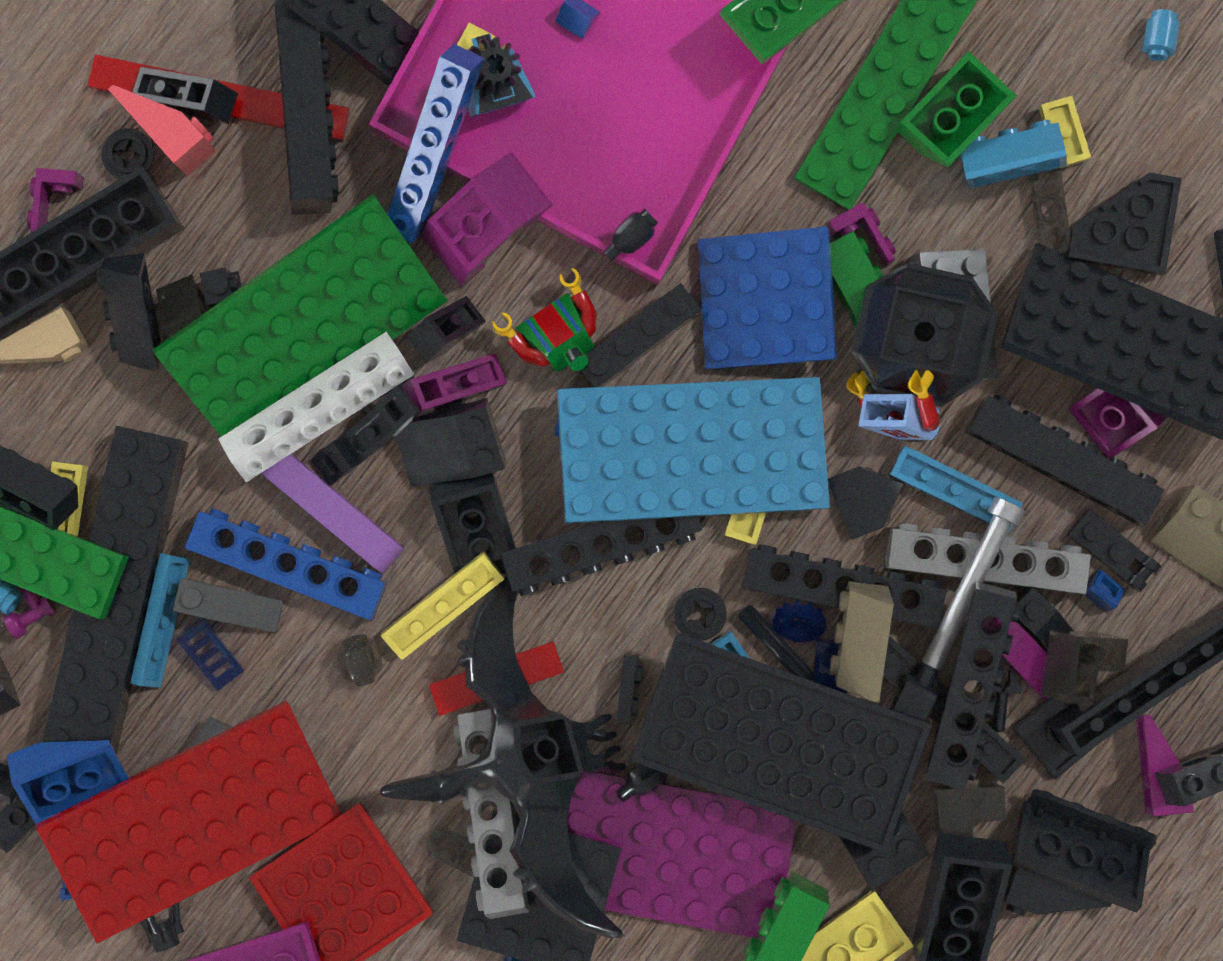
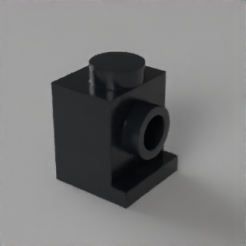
(219, 285)

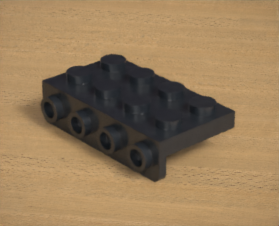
(1083, 849)

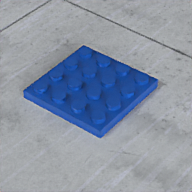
(767, 298)

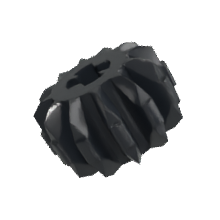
(504, 66)

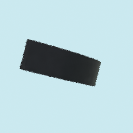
(366, 436)

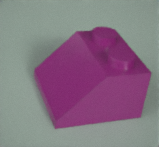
(1114, 421)

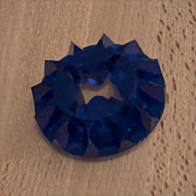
(798, 630)

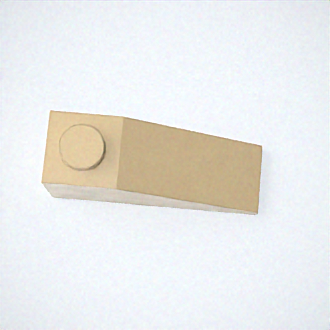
(46, 340)

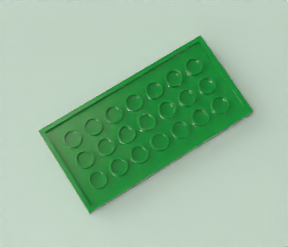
(301, 317)

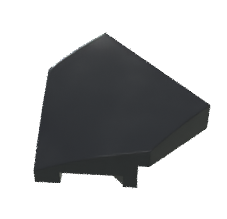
(865, 499)

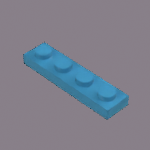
(947, 484)
(159, 622)

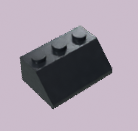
(130, 310)

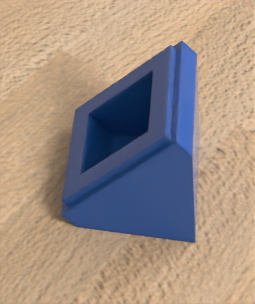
(576, 17)
(1104, 591)

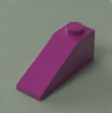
(454, 384)
(1025, 655)
(1155, 756)

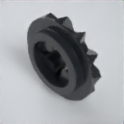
(120, 142)
(714, 620)

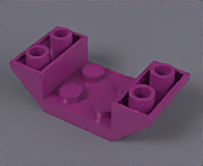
(484, 217)

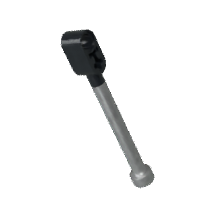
(917, 693)

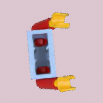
(898, 414)

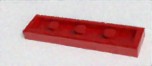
(535, 664)

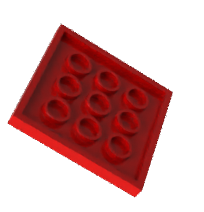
(345, 888)

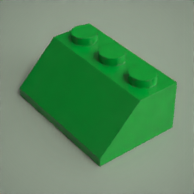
(955, 111)

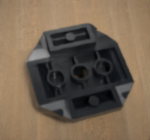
(932, 297)

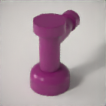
(38, 608)

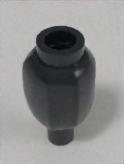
(631, 234)
(640, 782)

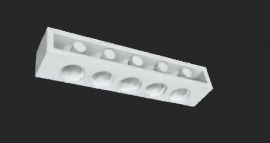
(315, 407)

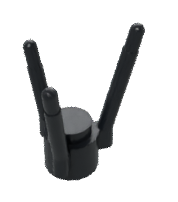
(163, 933)

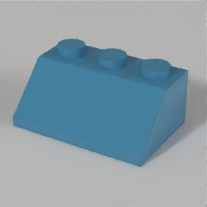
(1014, 154)

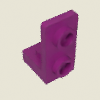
(60, 181)
(849, 222)

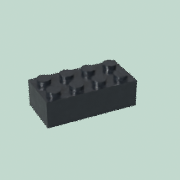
(962, 899)

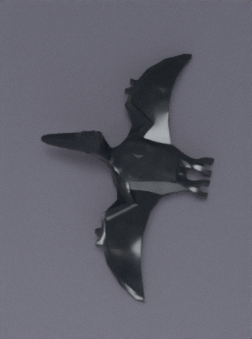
(530, 759)

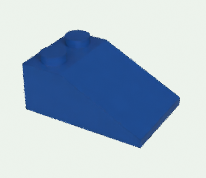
(63, 774)

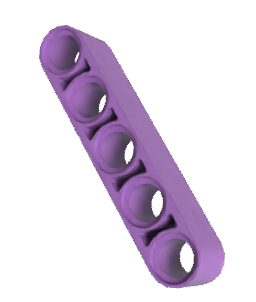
(334, 512)

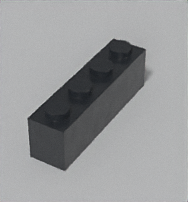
(639, 336)
(35, 490)

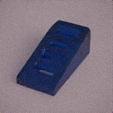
(200, 660)

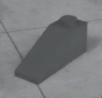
(228, 605)

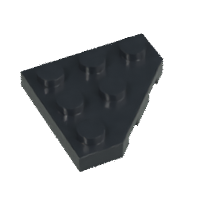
(1131, 228)

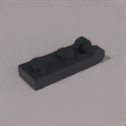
(1113, 549)

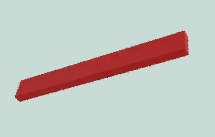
(251, 103)

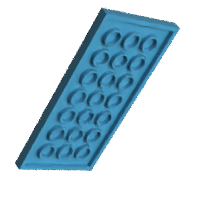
(692, 449)

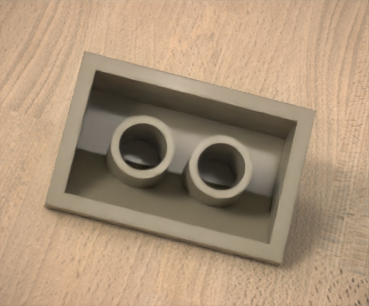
(1194, 533)
(862, 639)

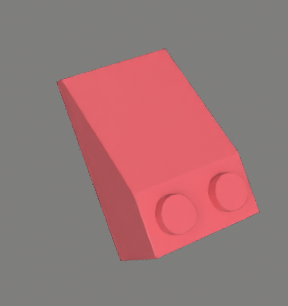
(181, 139)

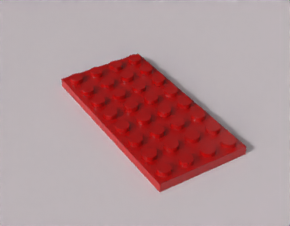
(189, 821)

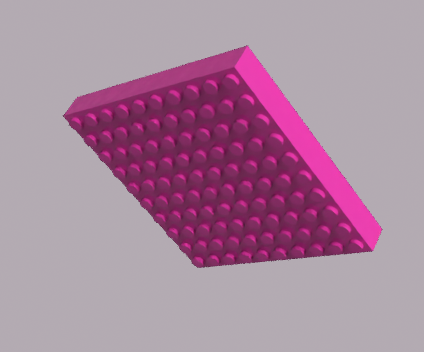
(616, 120)

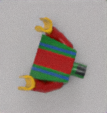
(558, 333)

